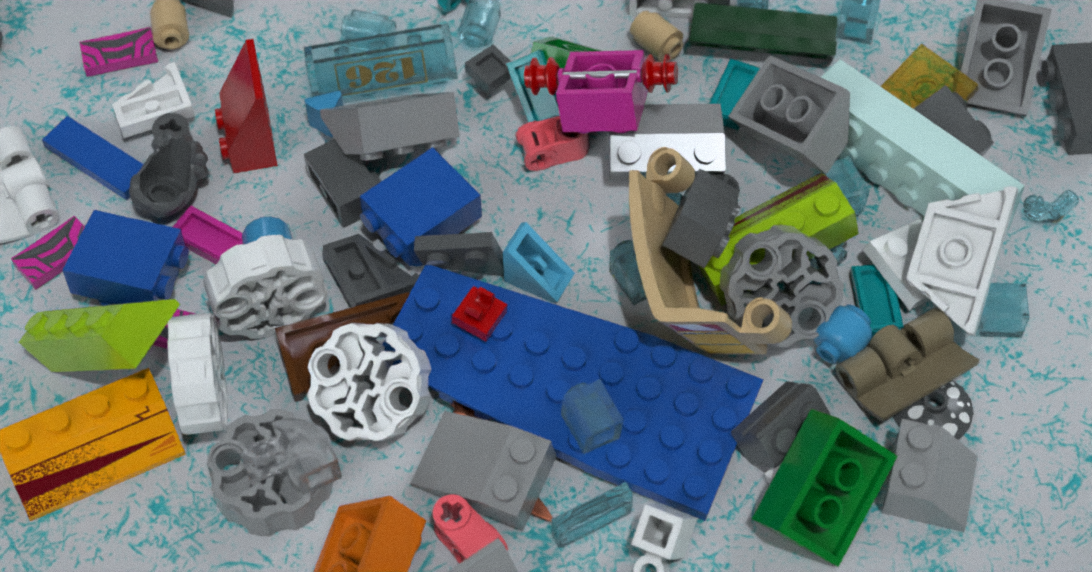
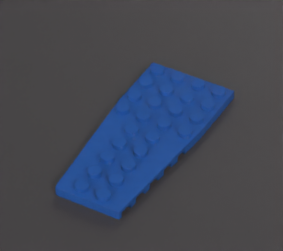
(671, 399)

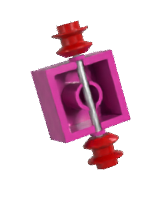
(601, 87)

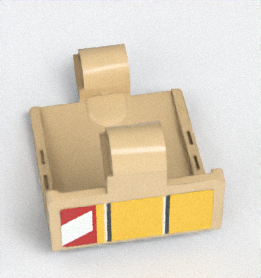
(669, 276)

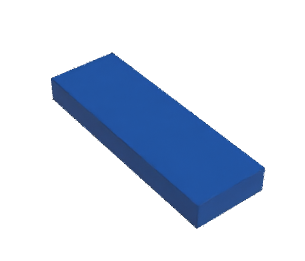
(93, 155)

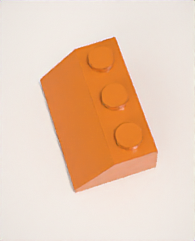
(371, 537)

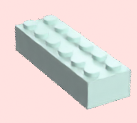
(909, 151)

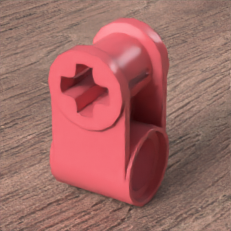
(551, 144)
(468, 534)

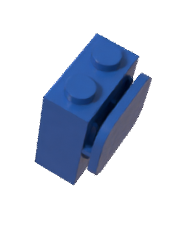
(419, 201)
(125, 260)

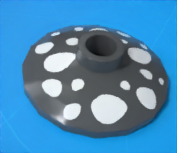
(953, 414)

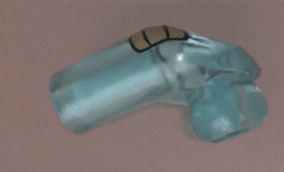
(1040, 211)

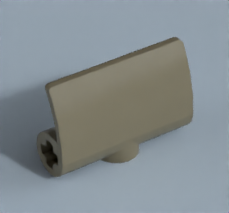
(904, 364)

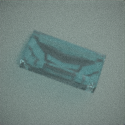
(592, 515)

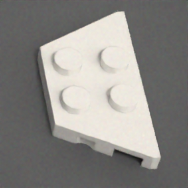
(960, 253)

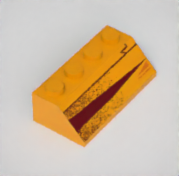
(89, 444)

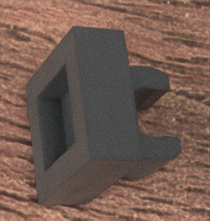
(488, 69)

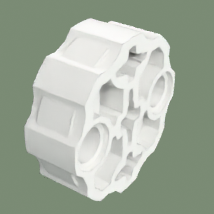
(264, 286)
(197, 373)
(376, 407)

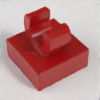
(479, 313)

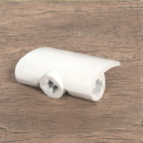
(24, 194)

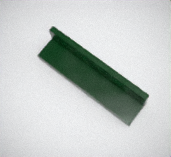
(764, 31)

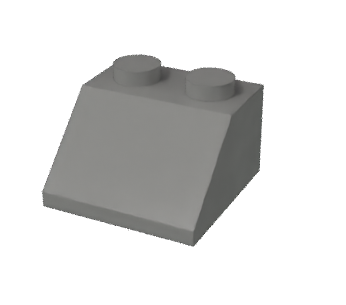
(930, 477)

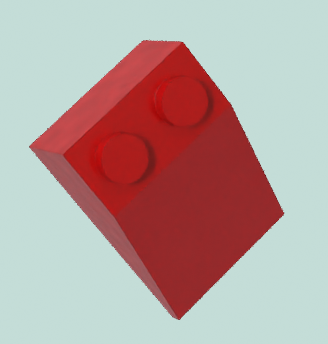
(245, 115)

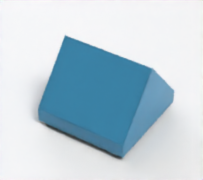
(319, 102)

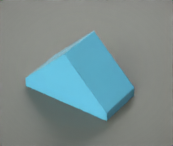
(535, 265)

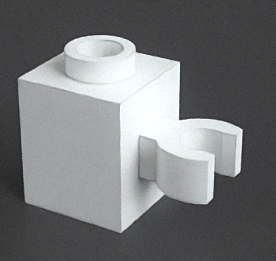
(663, 535)

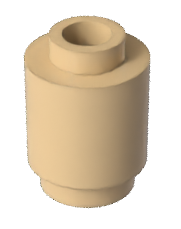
(169, 24)
(656, 35)

